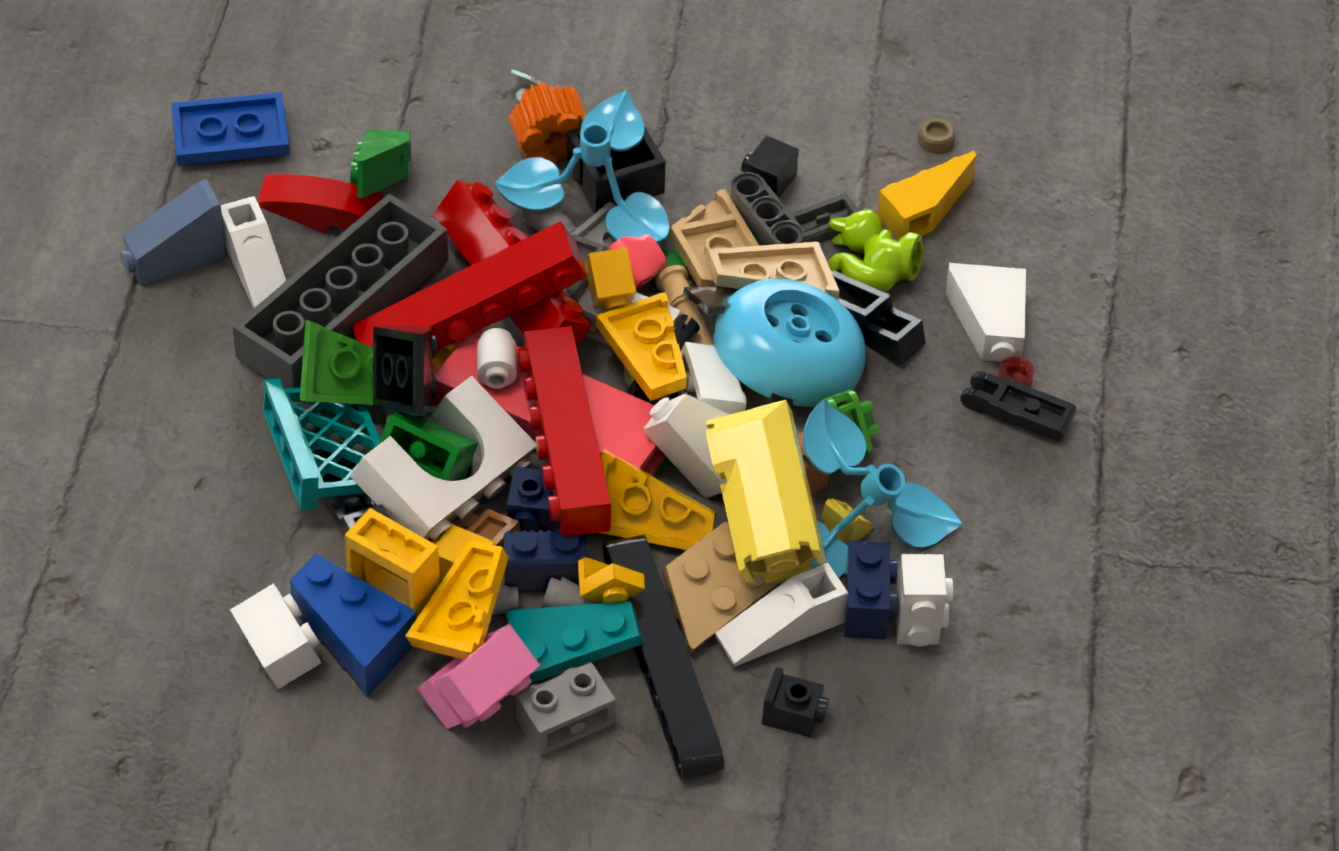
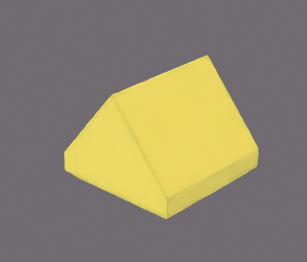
(835, 511)

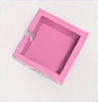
(474, 686)

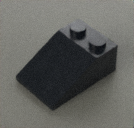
(404, 368)

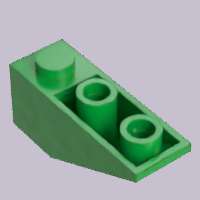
(380, 160)

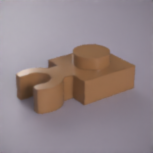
(489, 525)

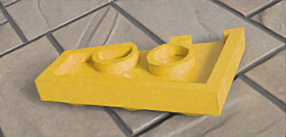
(463, 603)

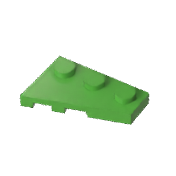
(335, 368)

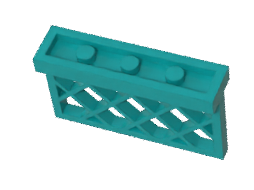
(297, 444)

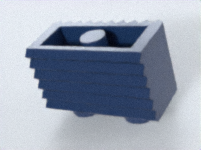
(541, 556)

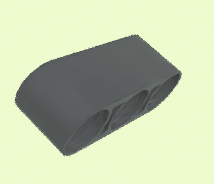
(763, 211)

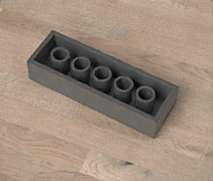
(349, 280)

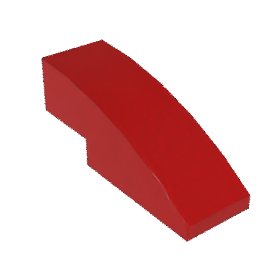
(314, 200)

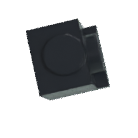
(794, 704)

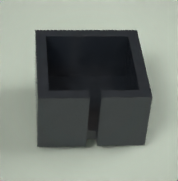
(635, 171)

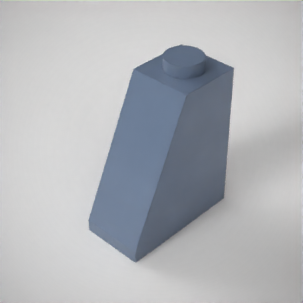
(176, 236)

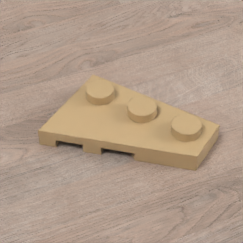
(794, 261)

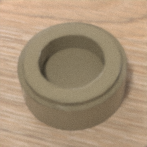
(936, 135)

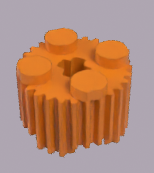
(544, 120)

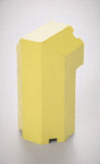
(765, 492)

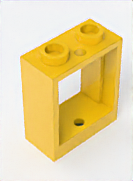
(384, 543)

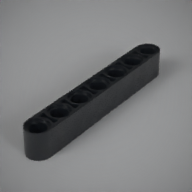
(668, 666)

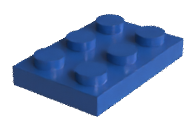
(230, 128)

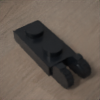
(1019, 405)

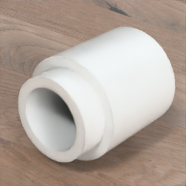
(496, 358)

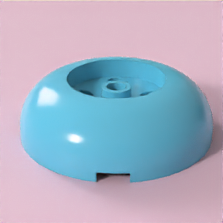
(796, 347)

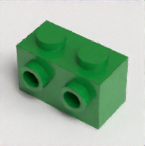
(431, 445)

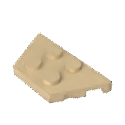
(709, 228)
(709, 587)

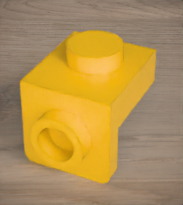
(608, 582)

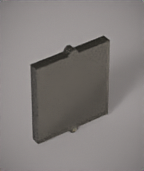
(711, 299)

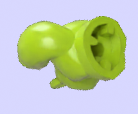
(884, 258)

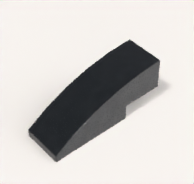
(883, 326)

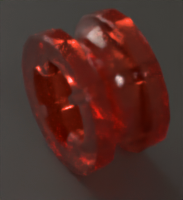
(1017, 365)

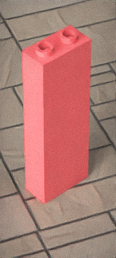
(615, 414)

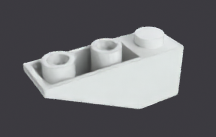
(251, 249)
(786, 615)

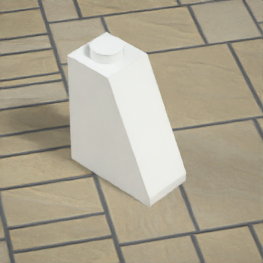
(989, 307)
(680, 433)

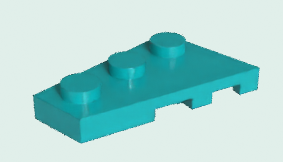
(575, 634)

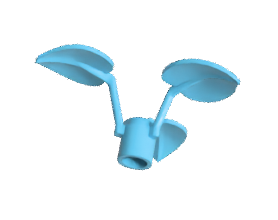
(610, 125)
(918, 515)

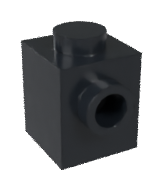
(774, 163)

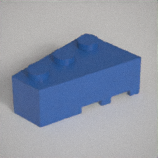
(353, 620)

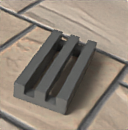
(820, 229)

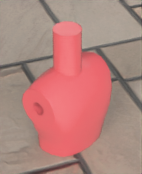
(644, 255)

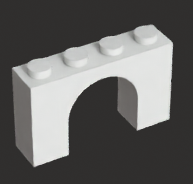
(429, 503)

